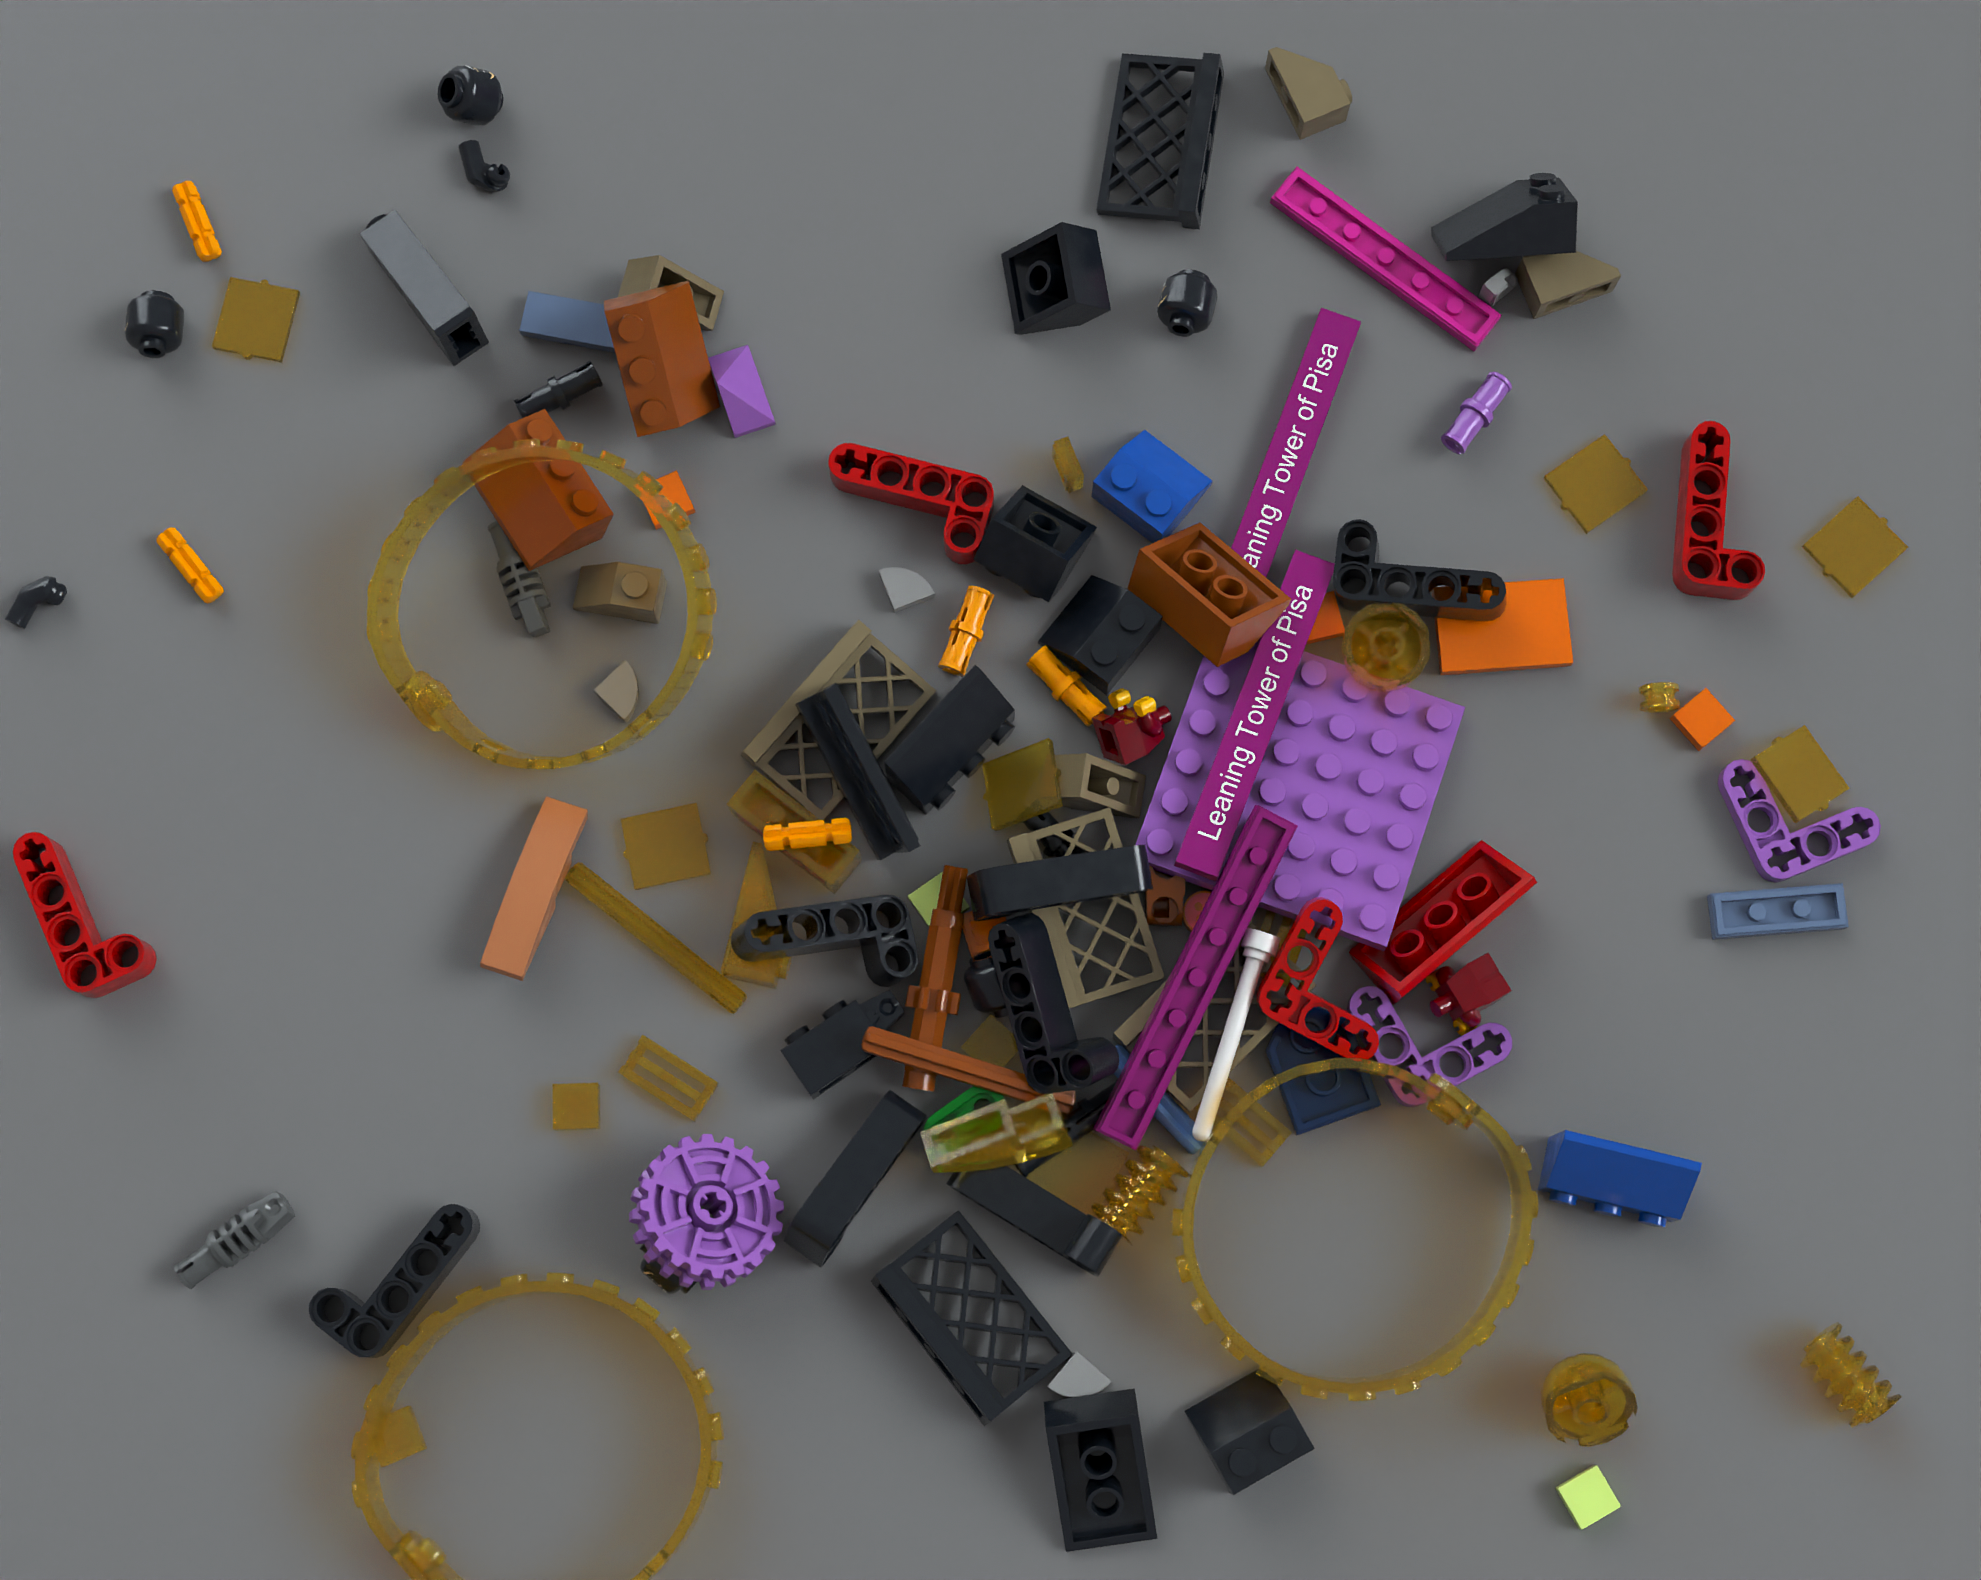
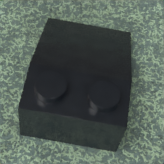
(1515, 221)
(1100, 1470)

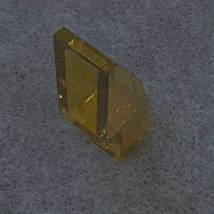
(997, 1136)

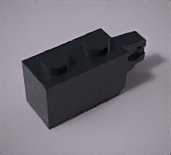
(834, 1047)

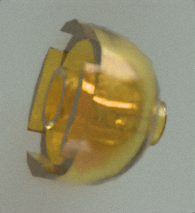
(1385, 647)
(1587, 1399)

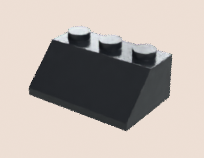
(950, 742)

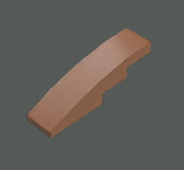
(533, 889)

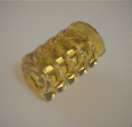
(1138, 1191)
(1848, 1376)

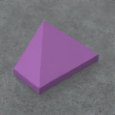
(741, 391)

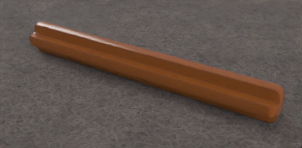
(956, 1066)

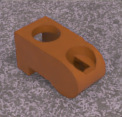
(1165, 901)

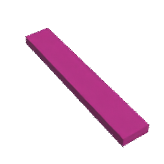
(1385, 258)

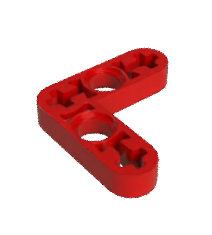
(1300, 998)

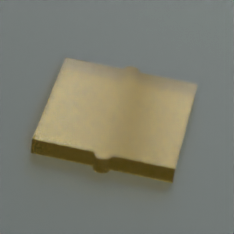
(256, 319)
(1595, 483)
(1855, 547)
(1799, 774)
(1022, 784)
(665, 846)
(1082, 1172)

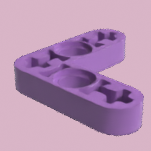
(1778, 837)
(1428, 1064)

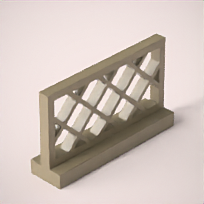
(830, 671)
(1025, 849)
(1131, 1029)

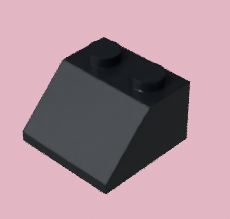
(1056, 279)
(1034, 543)
(1102, 632)
(1248, 1431)

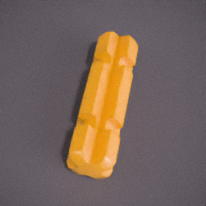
(196, 221)
(189, 565)
(807, 834)

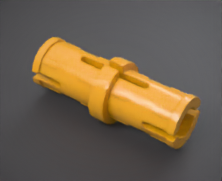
(966, 630)
(1065, 685)

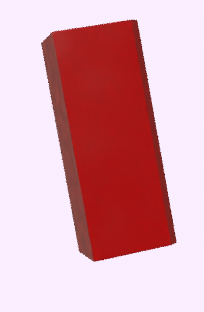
(1443, 919)

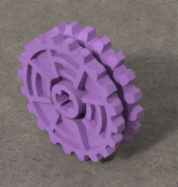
(683, 1234)

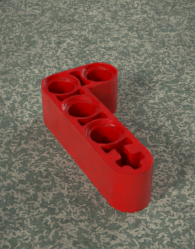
(908, 491)
(1710, 511)
(73, 911)

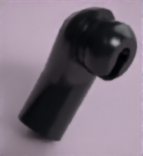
(481, 173)
(31, 596)

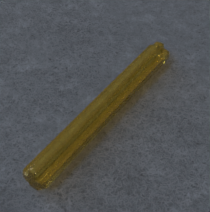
(656, 937)

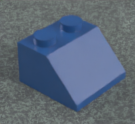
(1149, 487)

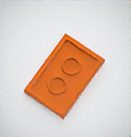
(1526, 635)

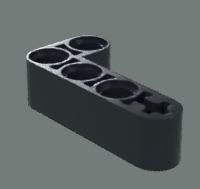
(1420, 579)
(1058, 881)
(824, 936)
(1040, 1013)
(853, 1178)
(1040, 1215)
(403, 1274)

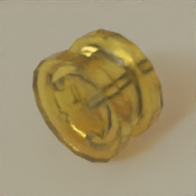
(1659, 697)

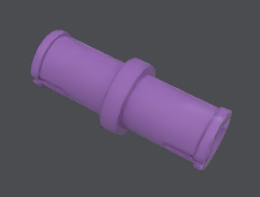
(1476, 412)

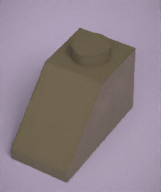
(1308, 91)
(657, 272)
(1563, 280)
(621, 591)
(1097, 784)

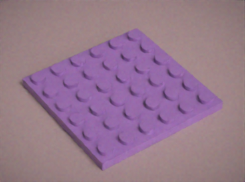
(1340, 765)

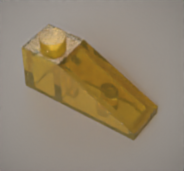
(755, 896)

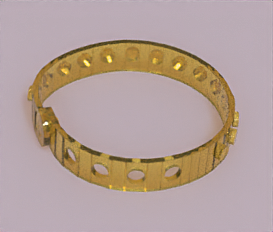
(432, 700)
(1449, 1107)
(423, 1557)

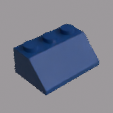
(1617, 1178)

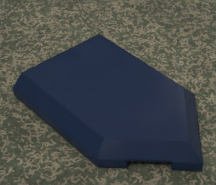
(1321, 1096)

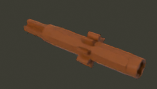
(934, 995)

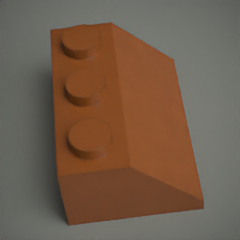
(661, 357)
(543, 504)
(1207, 592)

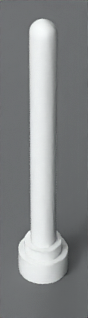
(1257, 950)

